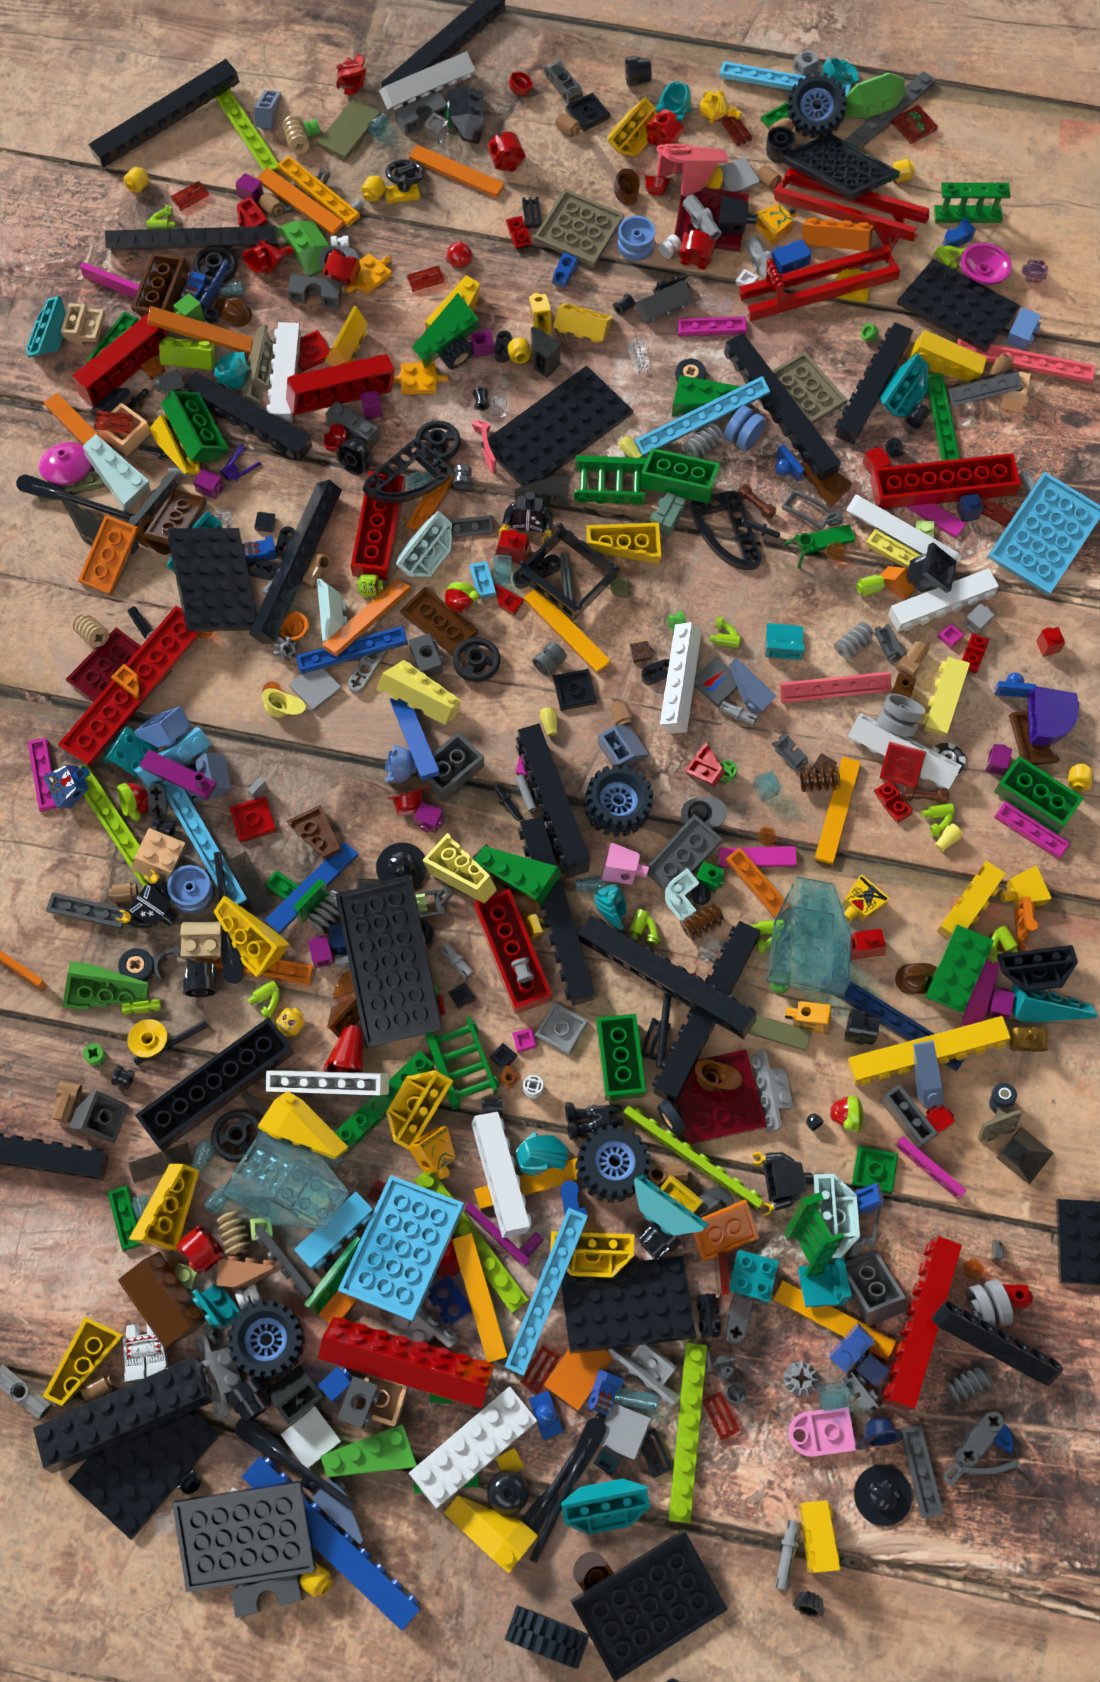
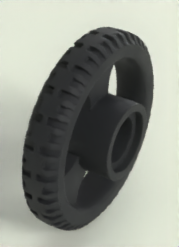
(214, 261)
(439, 435)
(473, 666)
(218, 1138)

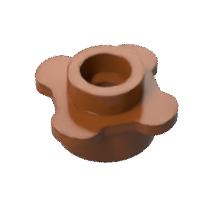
(509, 1083)

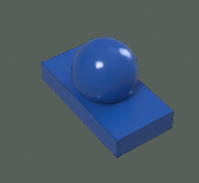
(788, 464)
(1014, 686)
(869, 1198)
(545, 1415)

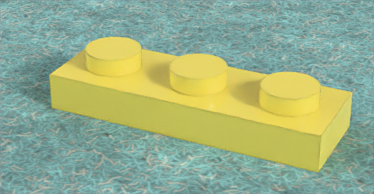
(891, 548)

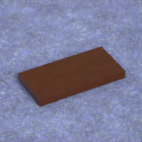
(178, 511)
(434, 617)

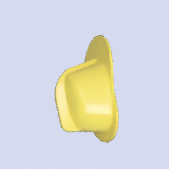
(281, 704)

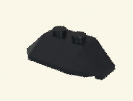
(466, 112)
(1039, 967)

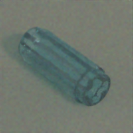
(636, 1399)

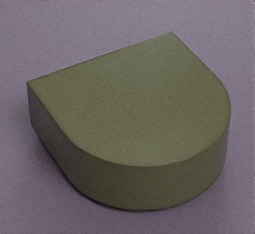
(619, 587)

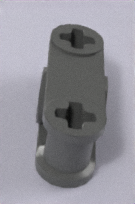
(563, 81)
(738, 1317)
(979, 1439)

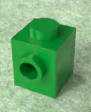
(711, 876)

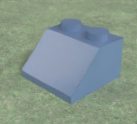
(164, 728)

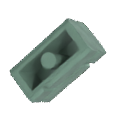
(668, 513)

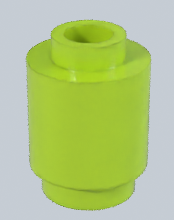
(870, 585)

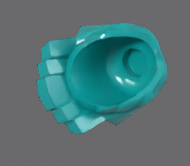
(841, 70)
(676, 99)
(232, 370)
(611, 904)
(540, 1154)

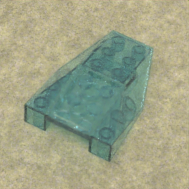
(811, 940)
(285, 1184)

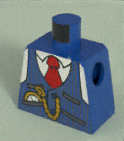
(67, 785)

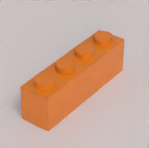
(837, 234)

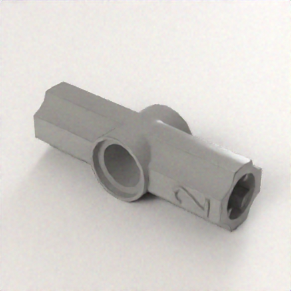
(701, 217)
(758, 254)
(31, 1400)

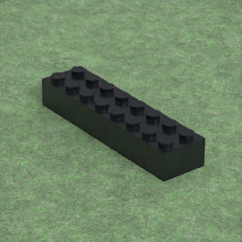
(553, 801)
(214, 1084)
(122, 1415)

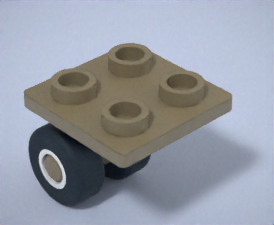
(1006, 1118)

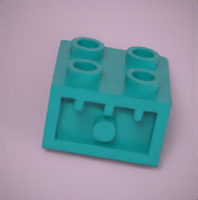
(784, 641)
(127, 751)
(753, 1276)
(827, 1289)
(218, 1305)

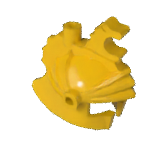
(716, 106)

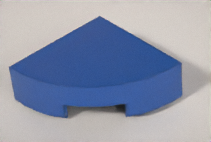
(1004, 1439)

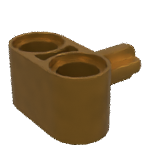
(1028, 1039)

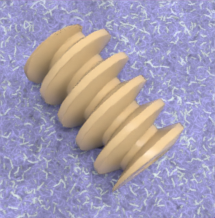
(295, 134)
(90, 630)
(233, 1234)

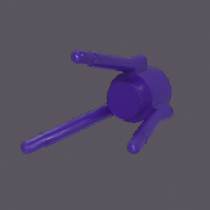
(230, 470)

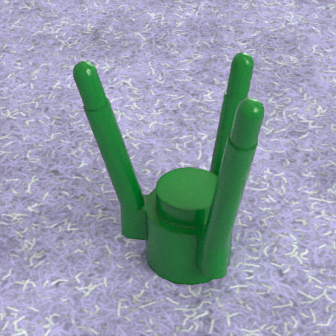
(803, 542)

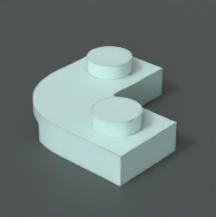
(676, 892)

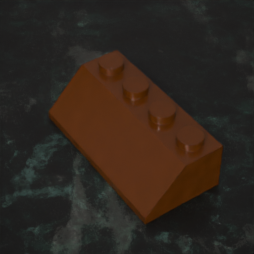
(161, 283)
(162, 1300)

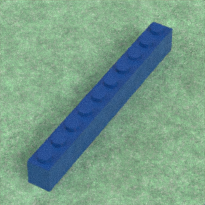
(343, 1554)

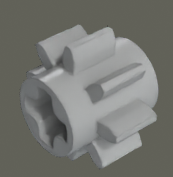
(289, 650)

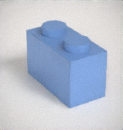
(1023, 328)

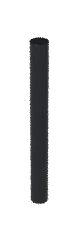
(663, 1030)
(177, 1039)

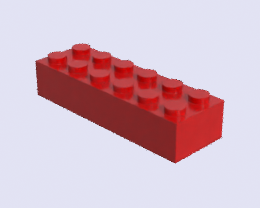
(118, 361)
(339, 383)
(377, 532)
(507, 943)

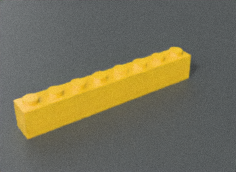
(948, 1045)

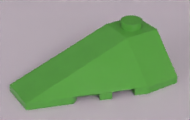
(96, 986)

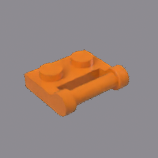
(1024, 918)

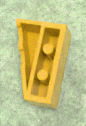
(819, 1536)

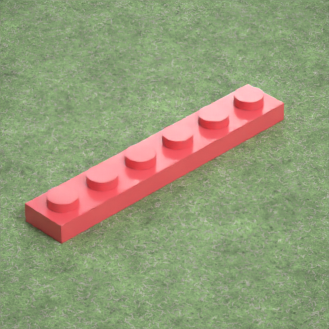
(835, 687)

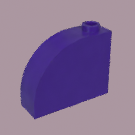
(1051, 715)

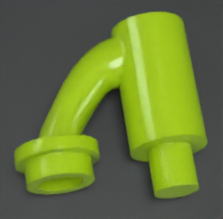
(155, 223)
(945, 256)
(725, 640)
(939, 811)
(638, 925)
(766, 928)
(1006, 939)
(266, 991)

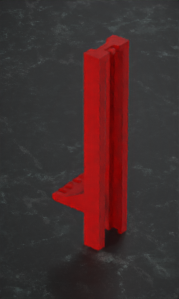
(886, 229)
(783, 302)

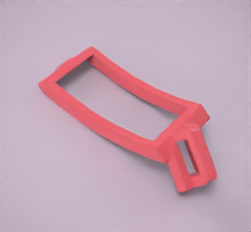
(483, 428)

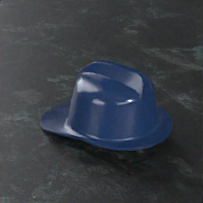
(879, 1433)

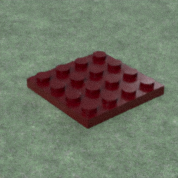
(711, 199)
(97, 668)
(724, 1111)

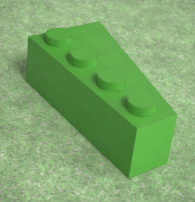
(374, 1454)

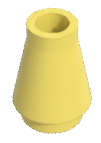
(629, 447)
(549, 720)
(949, 837)

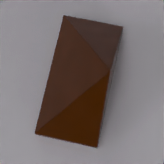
(343, 1016)

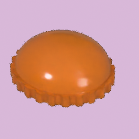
(295, 626)

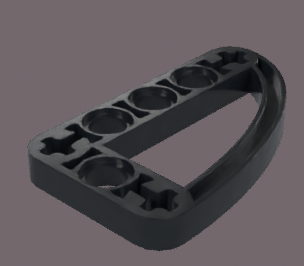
(419, 455)
(727, 505)

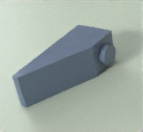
(267, 109)
(752, 690)
(927, 1075)
(338, 1512)

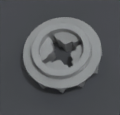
(793, 1384)

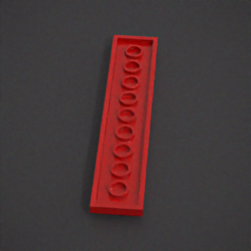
(115, 704)

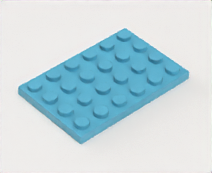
(1046, 533)
(401, 1248)

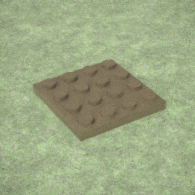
(579, 227)
(809, 387)

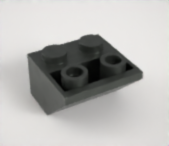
(544, 352)
(295, 1395)

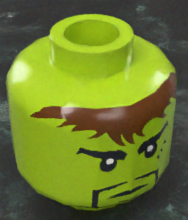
(369, 585)

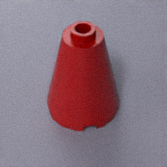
(347, 1052)

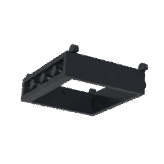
(552, 594)

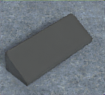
(472, 526)

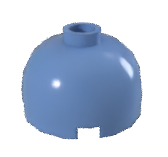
(399, 764)

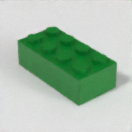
(194, 426)
(680, 475)
(1038, 795)
(959, 968)
(620, 1057)

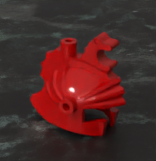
(351, 74)
(265, 257)

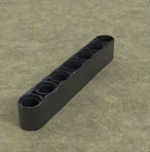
(997, 1343)

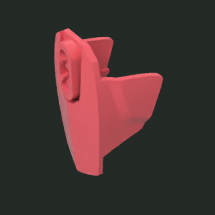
(693, 160)

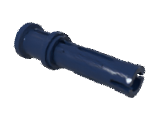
(210, 292)

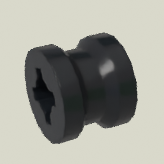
(122, 1077)

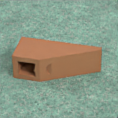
(242, 1274)

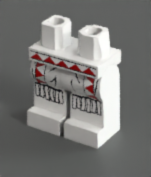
(142, 1354)

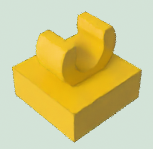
(533, 926)

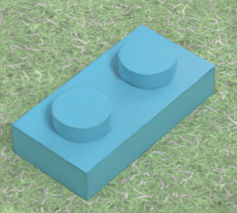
(482, 579)

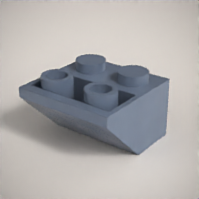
(622, 746)
(214, 768)

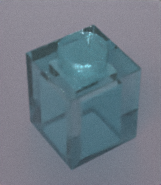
(502, 569)
(766, 786)
(833, 1396)

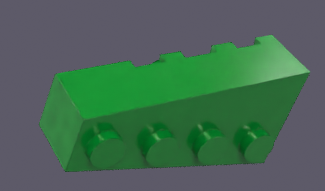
(452, 323)
(696, 392)
(521, 873)

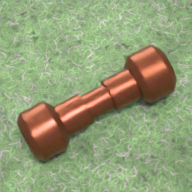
(768, 510)
(941, 796)

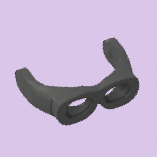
(158, 958)

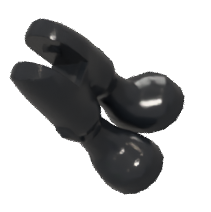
(599, 1118)

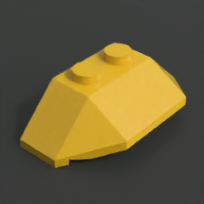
(630, 133)
(416, 1105)
(599, 1254)

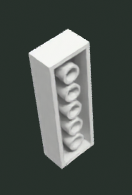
(472, 1448)

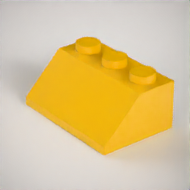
(582, 322)
(348, 339)

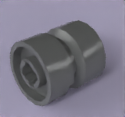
(549, 658)

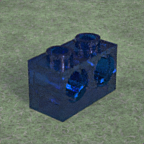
(454, 1298)

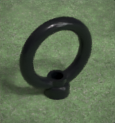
(404, 187)

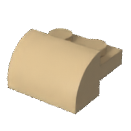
(82, 324)
(201, 940)

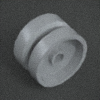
(900, 715)
(990, 1303)

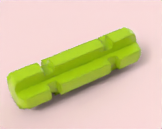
(141, 1007)

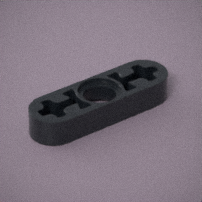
(541, 565)

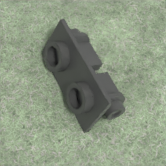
(889, 643)
(795, 759)
(724, 1367)
(868, 1397)

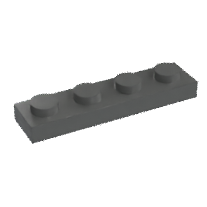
(156, 499)
(85, 910)
(276, 1254)
(921, 1472)

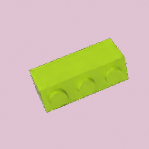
(187, 353)

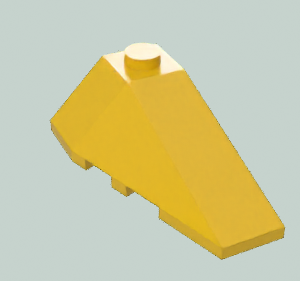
(170, 444)
(255, 941)
(297, 1122)
(497, 1534)

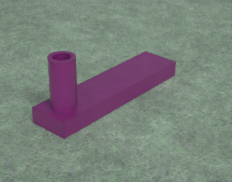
(178, 775)
(519, 1254)

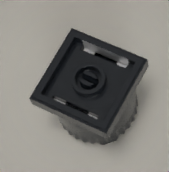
(932, 570)

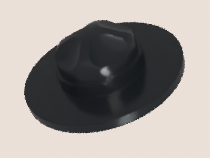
(401, 860)
(882, 1495)

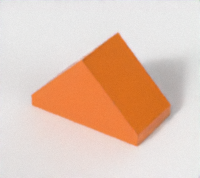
(896, 581)

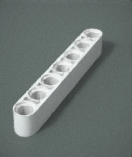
(895, 527)

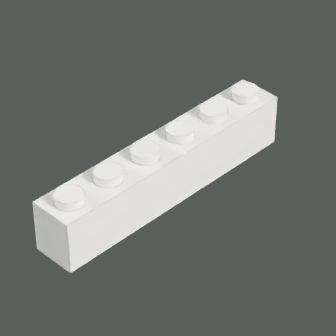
(427, 80)
(284, 365)
(938, 603)
(680, 678)
(876, 738)
(327, 1082)
(500, 1174)

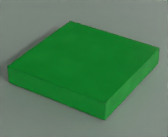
(310, 900)
(874, 1167)

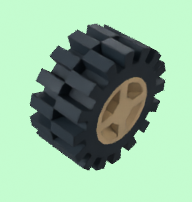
(456, 353)

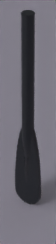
(44, 489)
(231, 960)
(263, 1441)
(585, 1449)
(541, 1507)

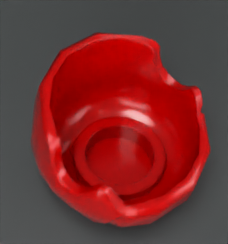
(520, 83)
(459, 254)
(335, 437)

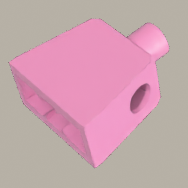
(622, 865)

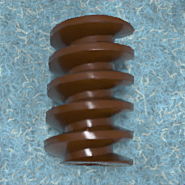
(820, 779)
(701, 921)

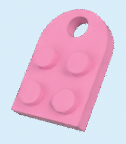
(824, 1432)

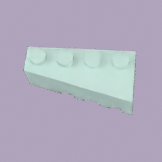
(117, 474)

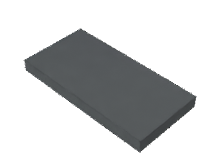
(685, 850)

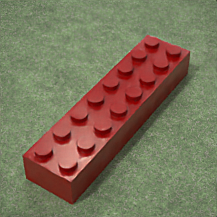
(945, 481)
(920, 1330)
(406, 1361)

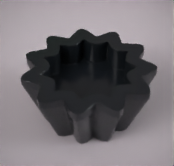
(809, 1604)

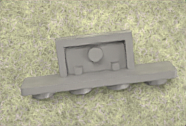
(772, 1089)
(425, 1328)
(651, 1368)
(219, 1372)

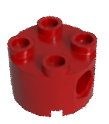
(664, 128)
(506, 151)
(696, 249)
(342, 268)
(201, 1249)

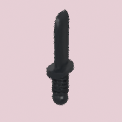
(136, 401)
(155, 451)
(762, 528)
(507, 802)

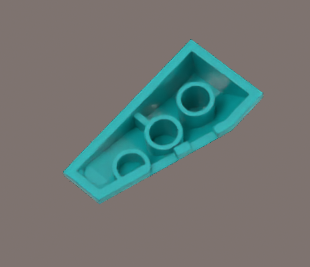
(1048, 1006)

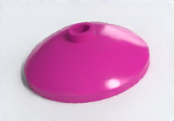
(986, 263)
(64, 464)

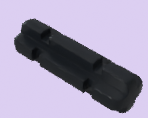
(139, 621)

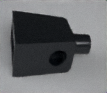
(735, 216)

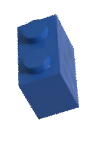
(791, 257)
(851, 1347)
(336, 1384)

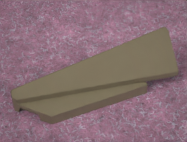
(260, 364)

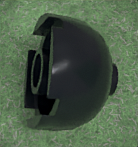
(355, 456)
(507, 1492)

